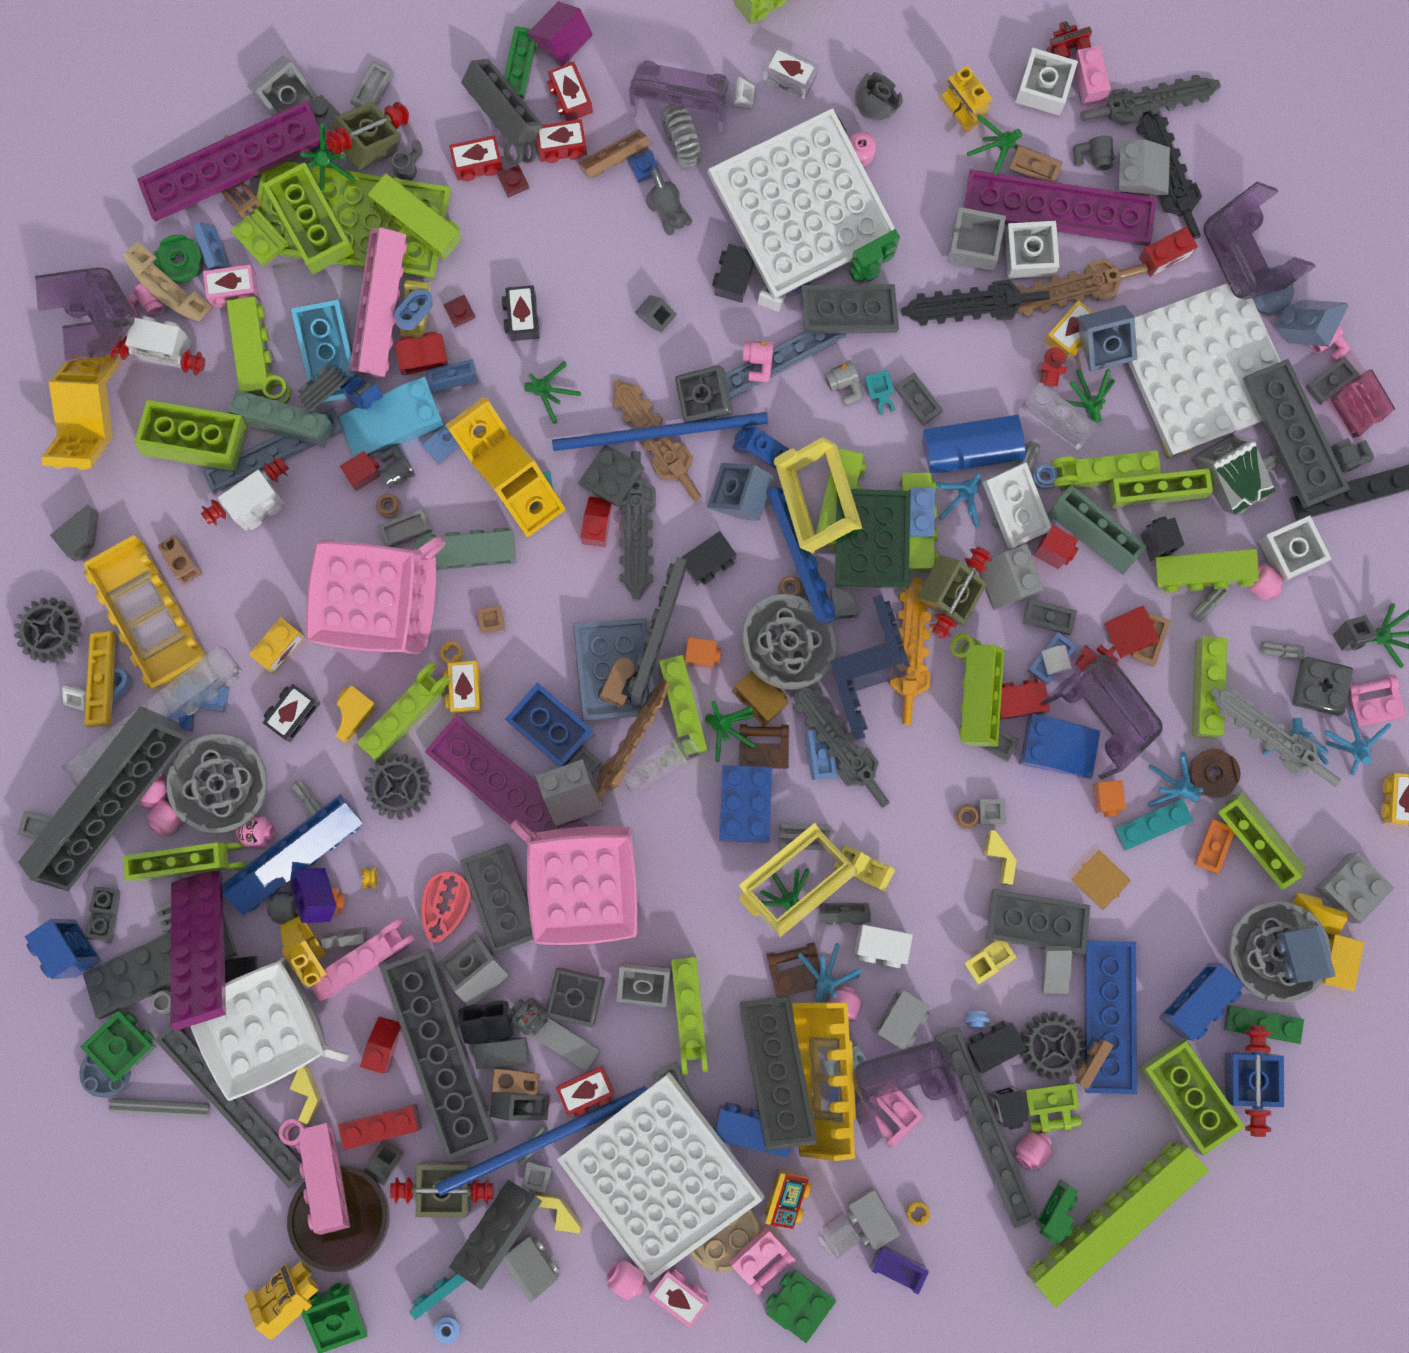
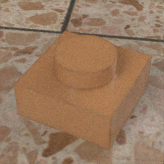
(491, 619)

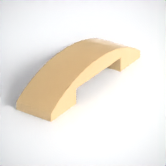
(162, 287)

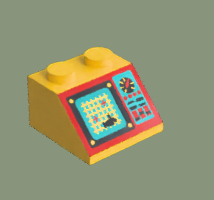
(786, 1198)

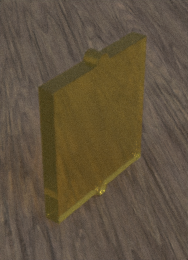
(1101, 880)

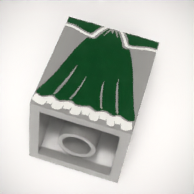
(1236, 473)

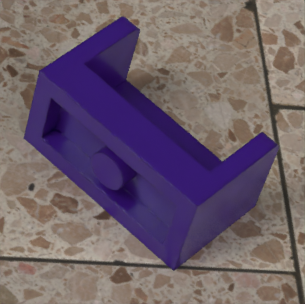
(313, 895)
(899, 1268)

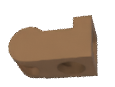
(179, 560)
(615, 682)
(515, 1081)

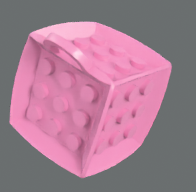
(372, 596)
(580, 884)

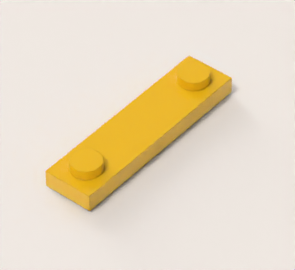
(100, 679)

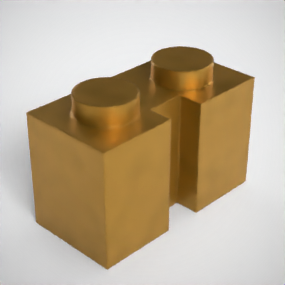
(762, 697)

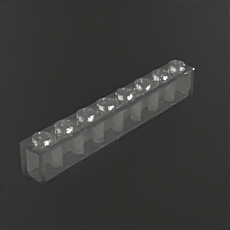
(173, 701)

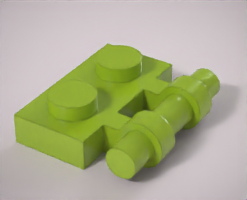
(1050, 1100)

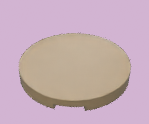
(728, 1242)

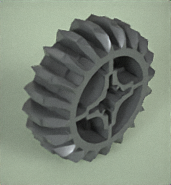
(43, 639)
(389, 794)
(1059, 1037)

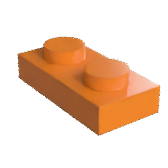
(1214, 846)

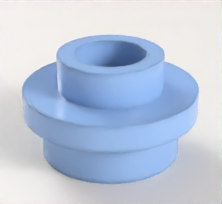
(1047, 469)
(977, 1019)
(454, 1326)

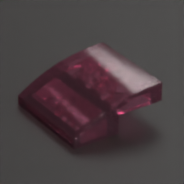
(1362, 403)

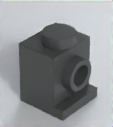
(1354, 633)

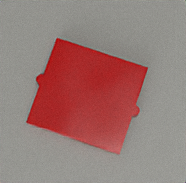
(1132, 632)

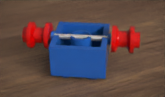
(1255, 1080)

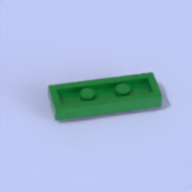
(520, 60)
(1281, 1026)

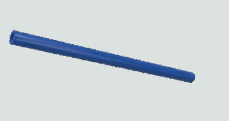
(660, 431)
(536, 1143)

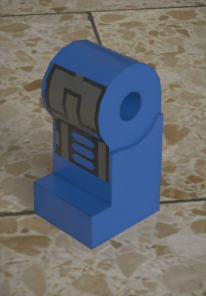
(361, 393)

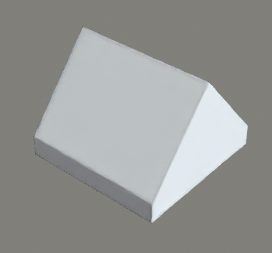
(743, 94)
(766, 300)
(1056, 659)
(74, 697)

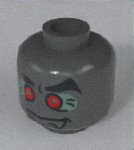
(282, 907)
(529, 1016)

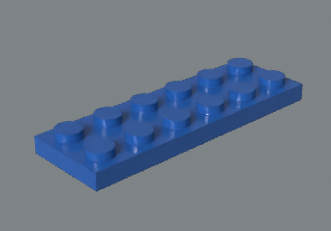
(1112, 1013)

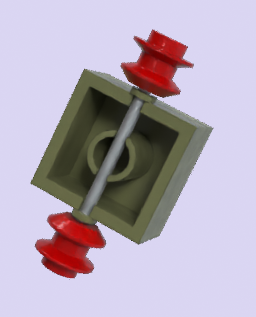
(367, 133)
(954, 590)
(429, 1202)

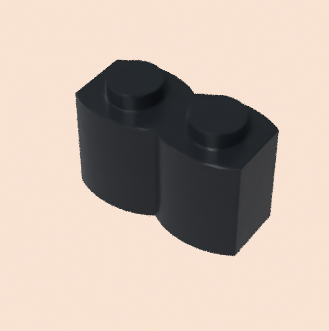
(485, 1022)

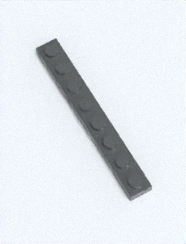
(237, 1112)
(989, 1132)

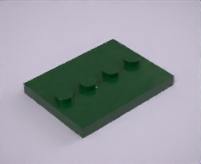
(880, 550)

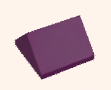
(561, 32)

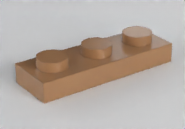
(614, 153)

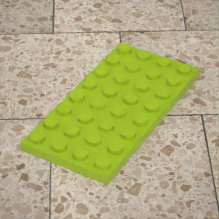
(358, 216)

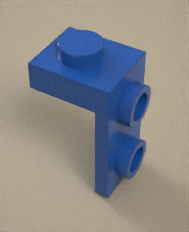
(759, 444)

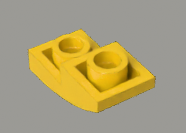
(1330, 918)

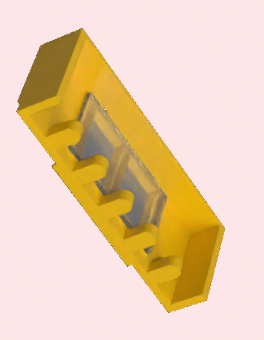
(144, 612)
(828, 1074)

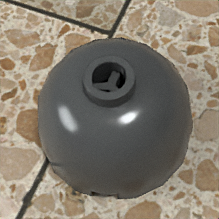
(877, 97)

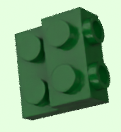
(868, 259)
(119, 1045)
(1053, 1219)
(799, 1305)
(334, 1318)

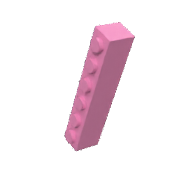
(378, 303)

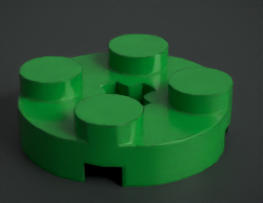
(187, 248)

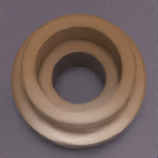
(383, 500)
(790, 580)
(974, 816)

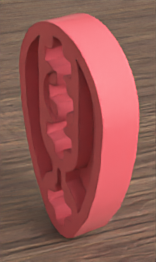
(432, 897)

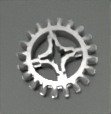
(681, 135)

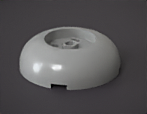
(795, 631)
(189, 792)
(1249, 961)

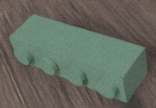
(281, 418)
(1097, 529)
(474, 549)

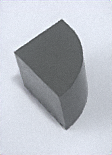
(655, 313)
(844, 603)
(383, 1162)

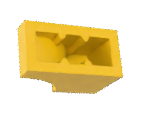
(355, 711)

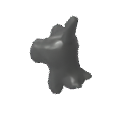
(666, 200)

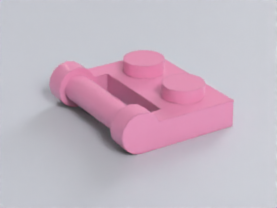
(1376, 709)
(901, 1112)
(757, 1255)

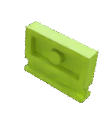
(259, 238)

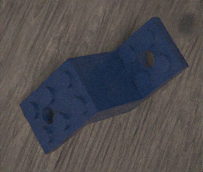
(870, 667)

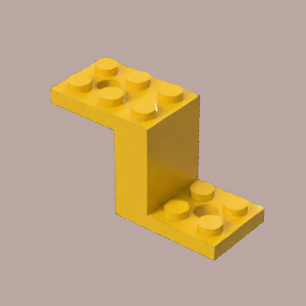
(80, 412)
(505, 467)

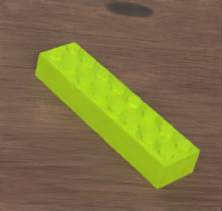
(1116, 1222)

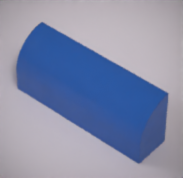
(974, 444)

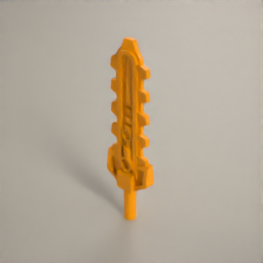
(913, 635)

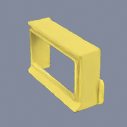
(787, 467)
(808, 902)

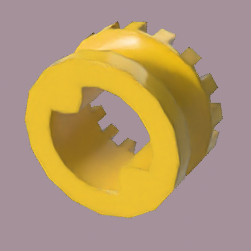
(446, 647)
(370, 877)
(911, 1208)

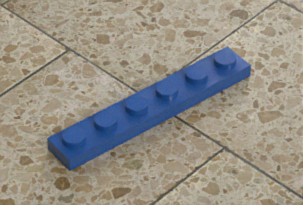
(804, 561)

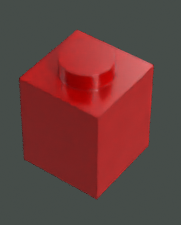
(361, 470)

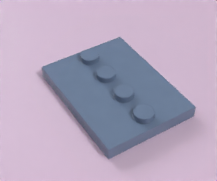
(597, 650)

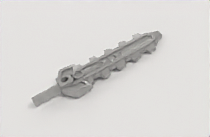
(1295, 751)

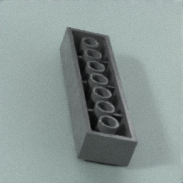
(103, 799)
(439, 1054)

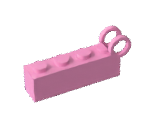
(362, 960)
(322, 1175)

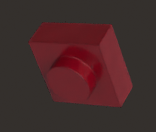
(513, 181)
(459, 311)

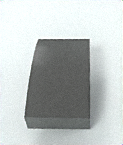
(103, 915)
(501, 1053)

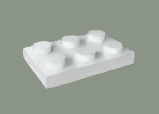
(1017, 505)

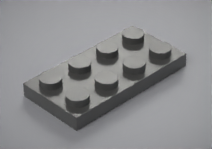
(849, 308)
(499, 897)
(1037, 921)
(495, 1234)

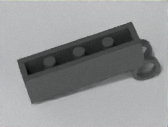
(503, 108)

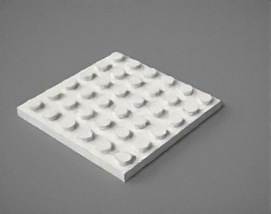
(801, 202)
(1195, 366)
(660, 1177)

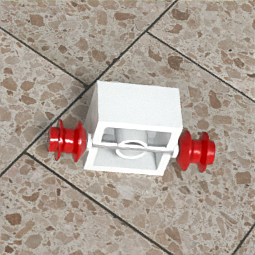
(159, 344)
(250, 499)

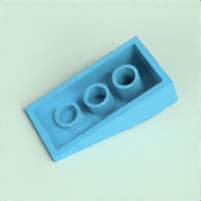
(323, 339)
(393, 420)

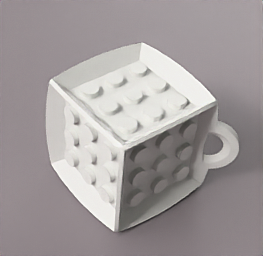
(264, 1032)

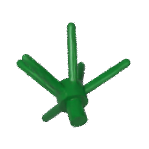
(1003, 141)
(323, 157)
(543, 388)
(1094, 403)
(1385, 636)
(723, 723)
(789, 898)

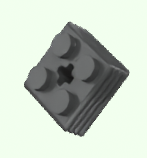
(690, 388)
(316, 392)
(1309, 693)
(584, 1011)

